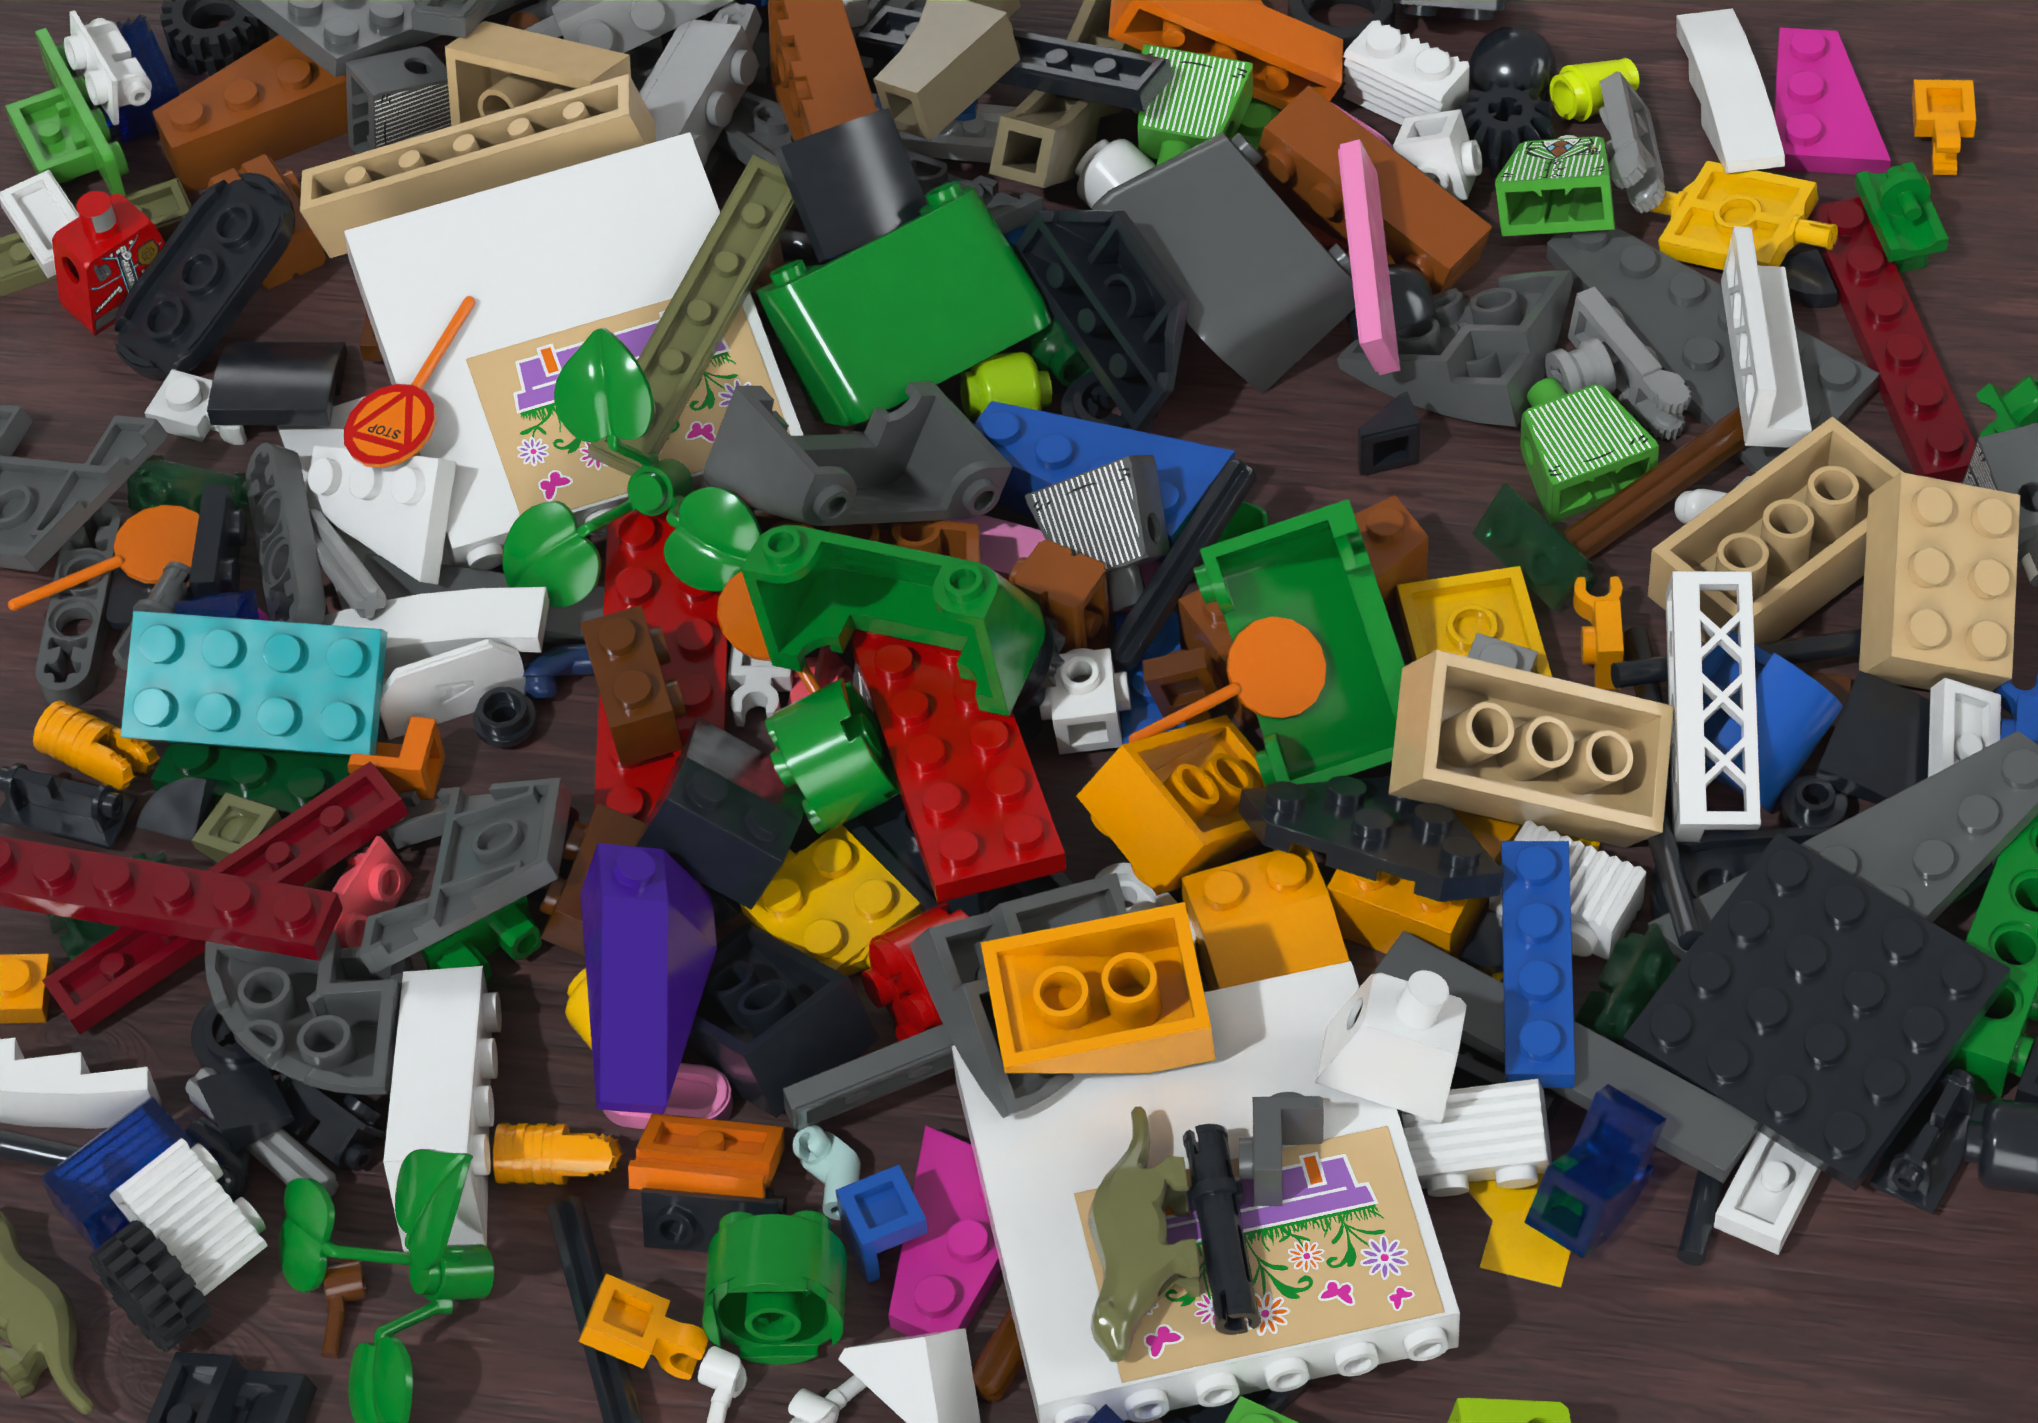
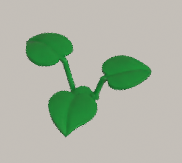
(609, 397)
(425, 1209)

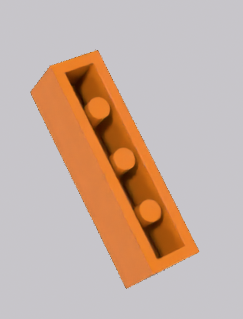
(1283, 50)

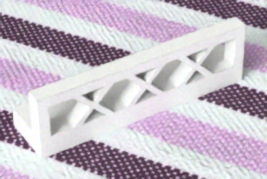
(1763, 347)
(1686, 691)

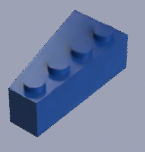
(1057, 447)

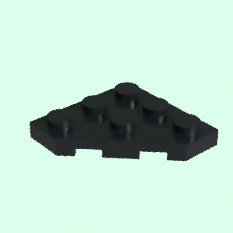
(1373, 833)

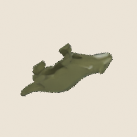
(1133, 1242)
(37, 1324)

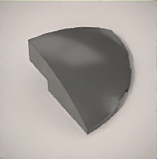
(1477, 350)
(958, 983)
(311, 1017)

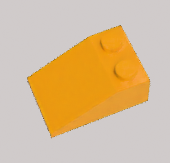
(1176, 801)
(1382, 909)
(1262, 918)
(1100, 996)

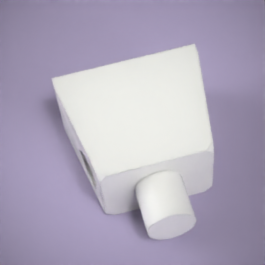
(1396, 1043)

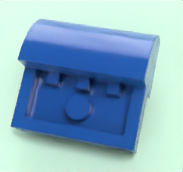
(1790, 719)

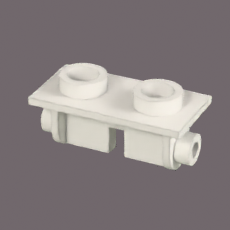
(107, 65)

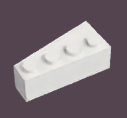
(443, 1083)

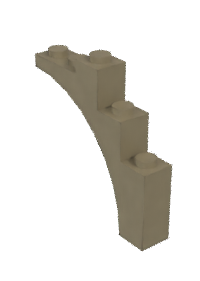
(948, 63)
(1051, 131)

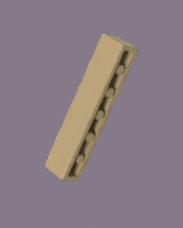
(473, 158)

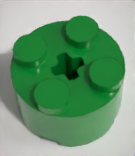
(833, 754)
(775, 1286)

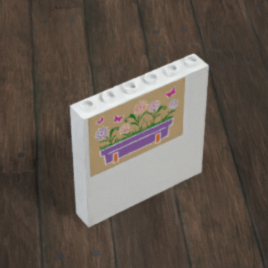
(545, 272)
(1337, 1270)

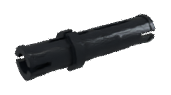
(1217, 1206)

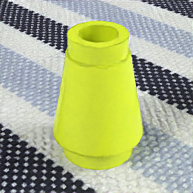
(1577, 87)

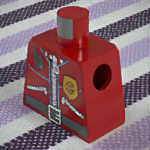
(102, 257)

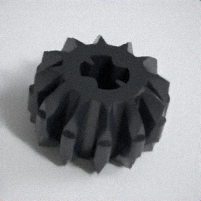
(1503, 120)

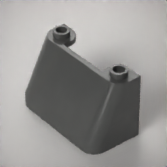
(1240, 255)
(903, 468)

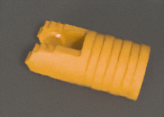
(91, 745)
(550, 1153)

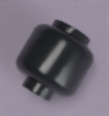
(2005, 1146)

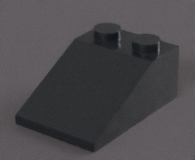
(725, 814)
(775, 1017)

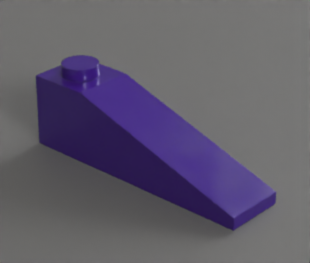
(645, 971)

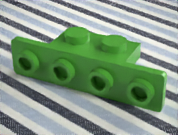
(62, 130)

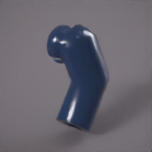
(558, 661)

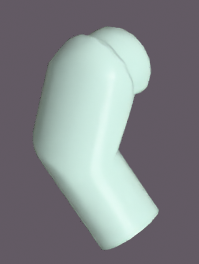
(828, 1161)

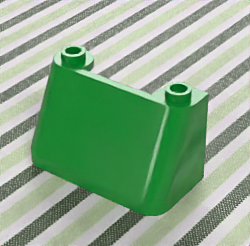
(903, 308)
(1322, 579)
(823, 585)

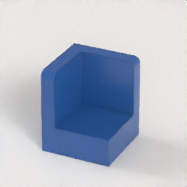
(879, 1216)

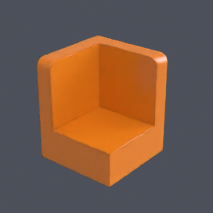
(409, 765)

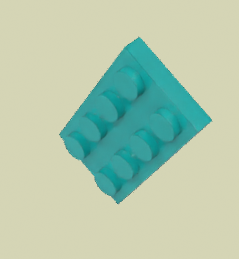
(254, 684)

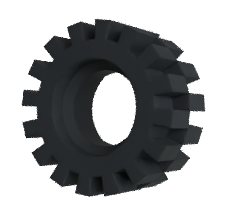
(214, 46)
(150, 1285)

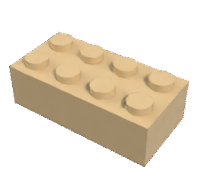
(1788, 524)
(1531, 749)

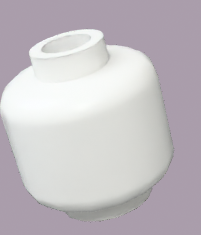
(1108, 166)

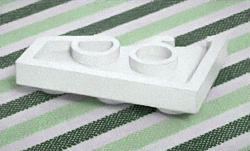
(389, 509)

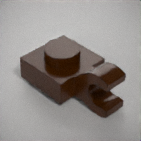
(1181, 680)

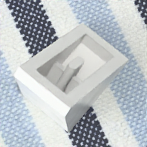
(919, 1376)

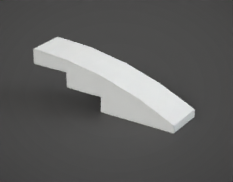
(1730, 91)
(448, 620)
(64, 1092)

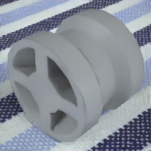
(1582, 366)

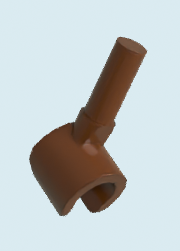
(342, 1284)

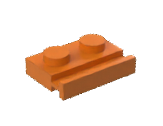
(706, 1156)

